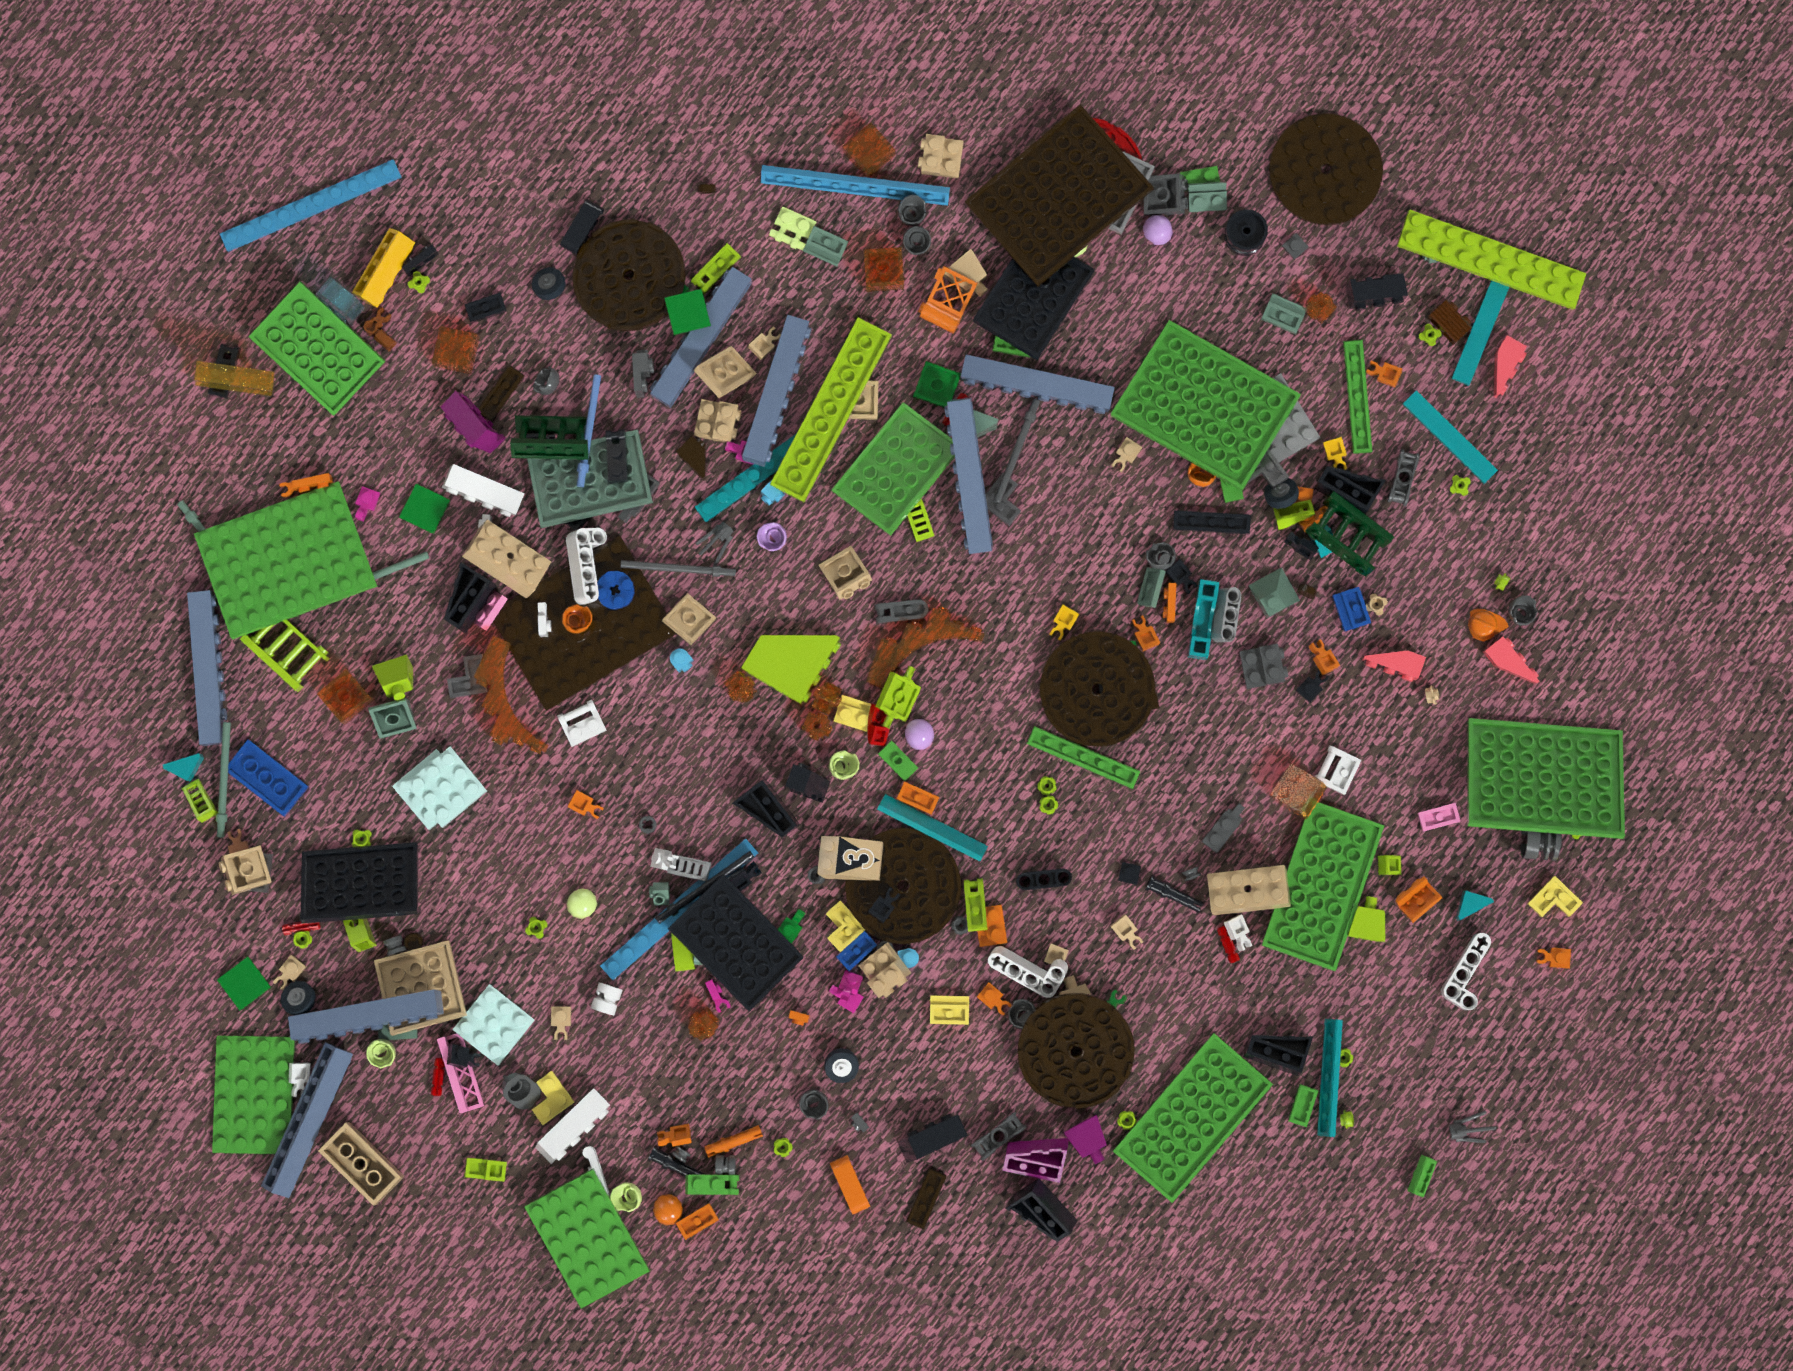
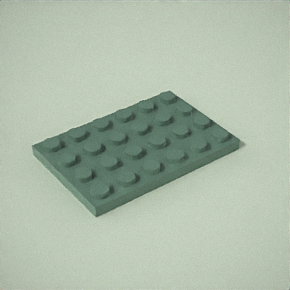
(562, 501)

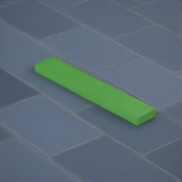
(1357, 396)
(1083, 757)

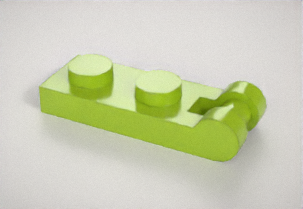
(716, 268)
(975, 905)

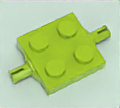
(898, 696)

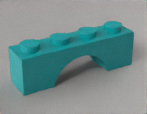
(1202, 619)

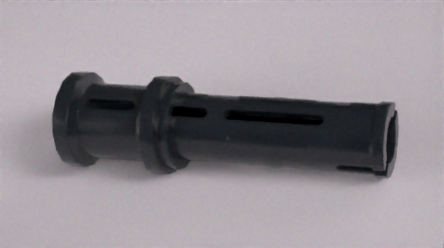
(1165, 890)
(667, 1160)

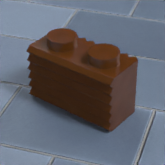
(1450, 322)

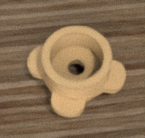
(1376, 599)
(1432, 695)

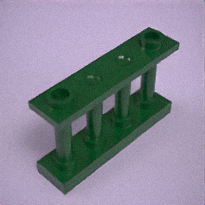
(550, 448)
(1357, 519)

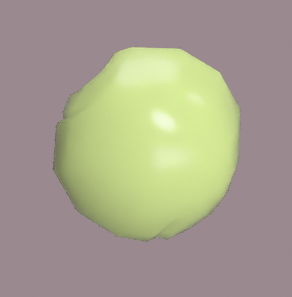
(836, 767)
(581, 903)
(378, 1047)
(625, 1189)

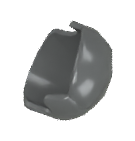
(913, 203)
(918, 235)
(552, 378)
(1167, 558)
(1525, 603)
(1016, 1008)
(810, 1097)

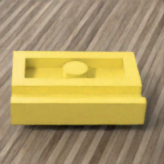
(853, 713)
(949, 1010)

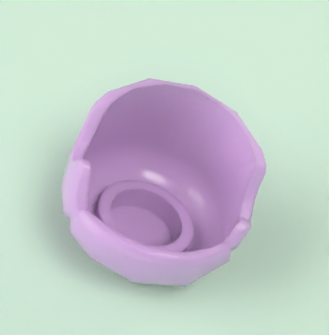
(1157, 229)
(776, 531)
(919, 734)

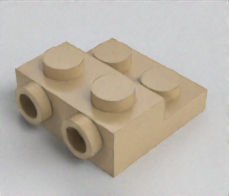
(941, 156)
(717, 421)
(846, 573)
(245, 870)
(884, 971)

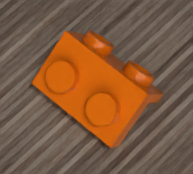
(1417, 899)

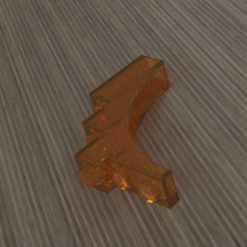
(938, 628)
(491, 673)

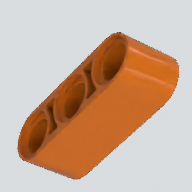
(850, 1184)

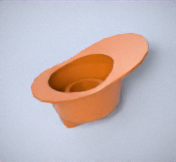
(1485, 624)

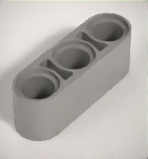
(1230, 606)

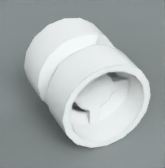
(606, 998)

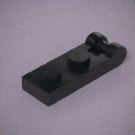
(223, 350)
(616, 456)

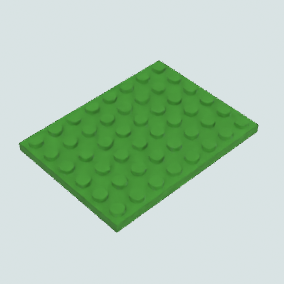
(1205, 405)
(285, 560)
(1545, 778)

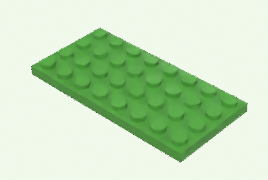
(1324, 886)
(1192, 1117)

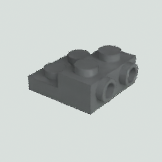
(1167, 195)
(642, 370)
(1263, 666)

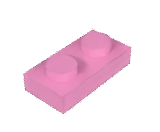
(491, 609)
(1438, 817)

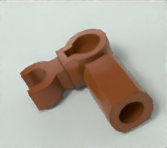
(372, 329)

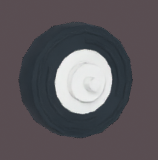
(841, 1065)

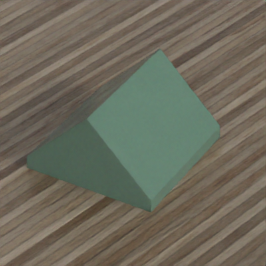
(393, 717)

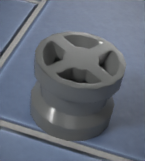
(394, 945)

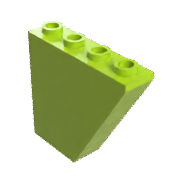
(791, 662)

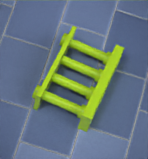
(280, 668)

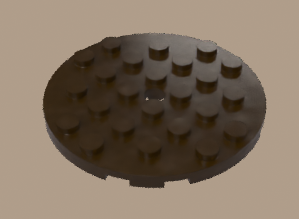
(1319, 196)
(624, 248)
(1125, 696)
(931, 892)
(1081, 1078)

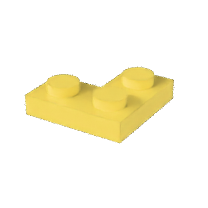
(1554, 893)
(847, 926)
(557, 1098)

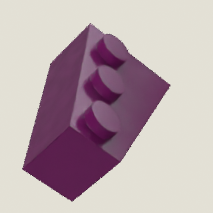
(470, 423)
(1037, 1158)

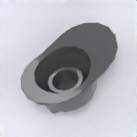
(520, 1090)

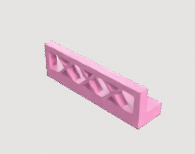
(454, 1078)

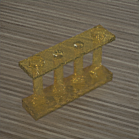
(234, 378)

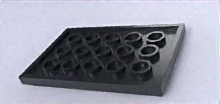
(1032, 314)
(359, 882)
(735, 943)

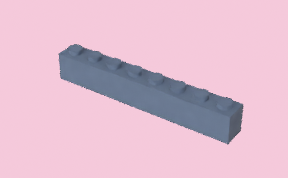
(698, 342)
(1037, 383)
(775, 391)
(970, 475)
(206, 666)
(366, 1015)
(307, 1120)

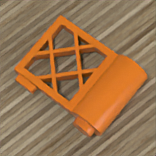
(940, 313)

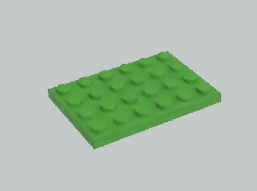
(317, 348)
(896, 469)
(252, 1093)
(587, 1238)

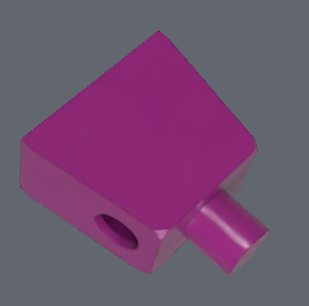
(1087, 1138)

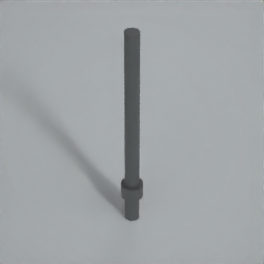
(1029, 419)
(715, 571)

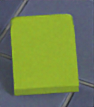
(1389, 865)

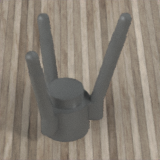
(721, 532)
(1458, 1131)

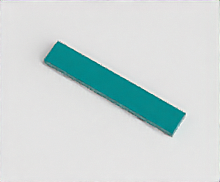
(1480, 333)
(1450, 437)
(932, 827)
(1330, 1077)

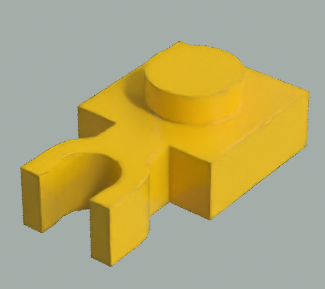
(1335, 451)
(1065, 619)

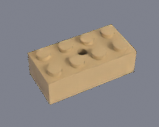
(506, 559)
(1268, 890)
(346, 1151)

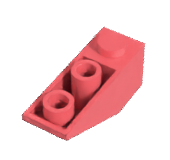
(1506, 358)
(1505, 658)
(1405, 662)

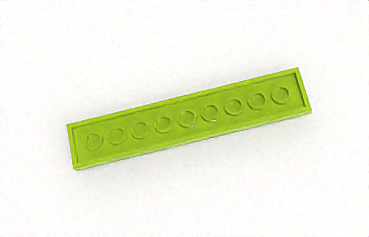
(1491, 259)
(831, 410)

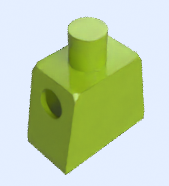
(395, 676)
(1368, 922)
(359, 934)

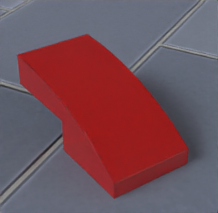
(876, 732)

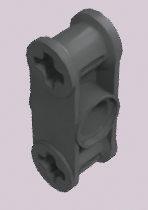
(1400, 490)
(1008, 1130)

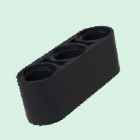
(581, 226)
(1053, 879)

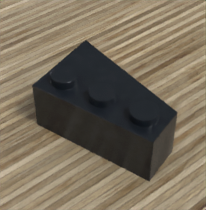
(1376, 291)
(1354, 488)
(468, 598)
(807, 783)
(768, 808)
(1279, 1052)
(932, 1137)
(1043, 1209)

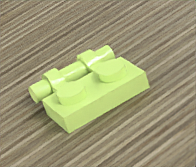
(794, 223)

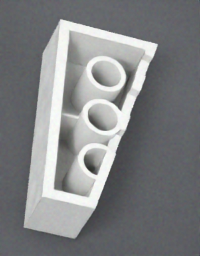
(483, 490)
(572, 1125)

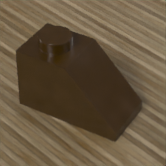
(694, 455)

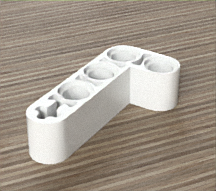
(585, 589)
(1026, 967)
(1469, 969)

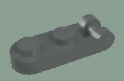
(901, 611)

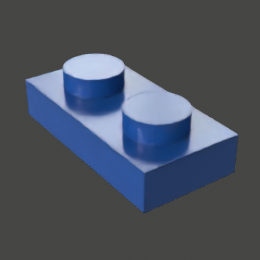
(856, 951)

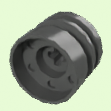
(1547, 843)

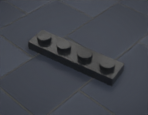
(1211, 522)

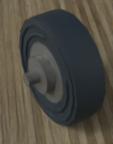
(548, 283)
(1282, 495)
(298, 998)

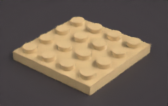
(422, 971)

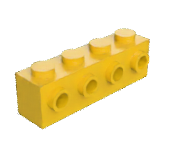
(383, 267)

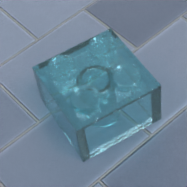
(340, 301)

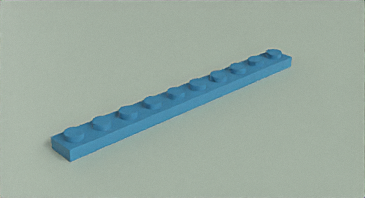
(853, 184)
(310, 205)
(654, 931)

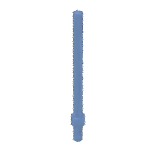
(583, 466)

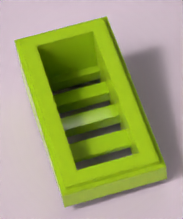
(1287, 516)
(925, 518)
(207, 814)

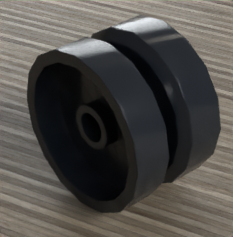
(1242, 243)

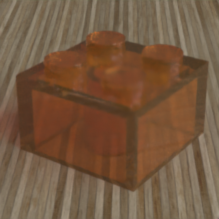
(869, 150)
(883, 269)
(455, 350)
(345, 696)
(1298, 791)

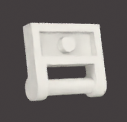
(584, 729)
(1343, 772)

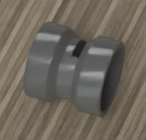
(729, 1167)

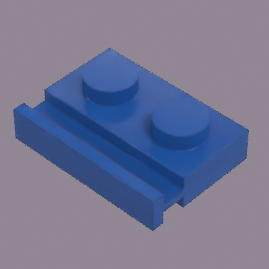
(1351, 609)

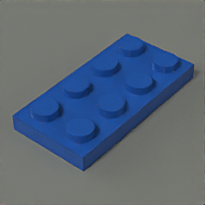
(266, 778)

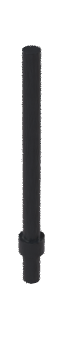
(673, 909)

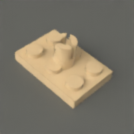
(725, 371)

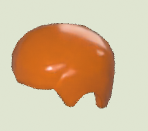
(1199, 478)
(577, 618)
(667, 1209)

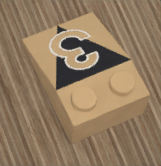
(849, 858)

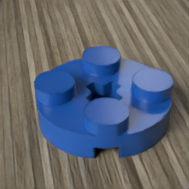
(626, 589)

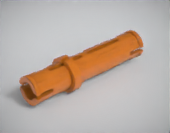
(725, 1144)

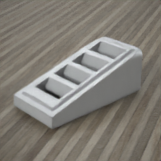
(680, 863)

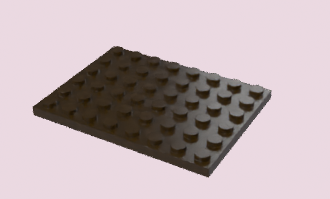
(1059, 195)
(571, 661)

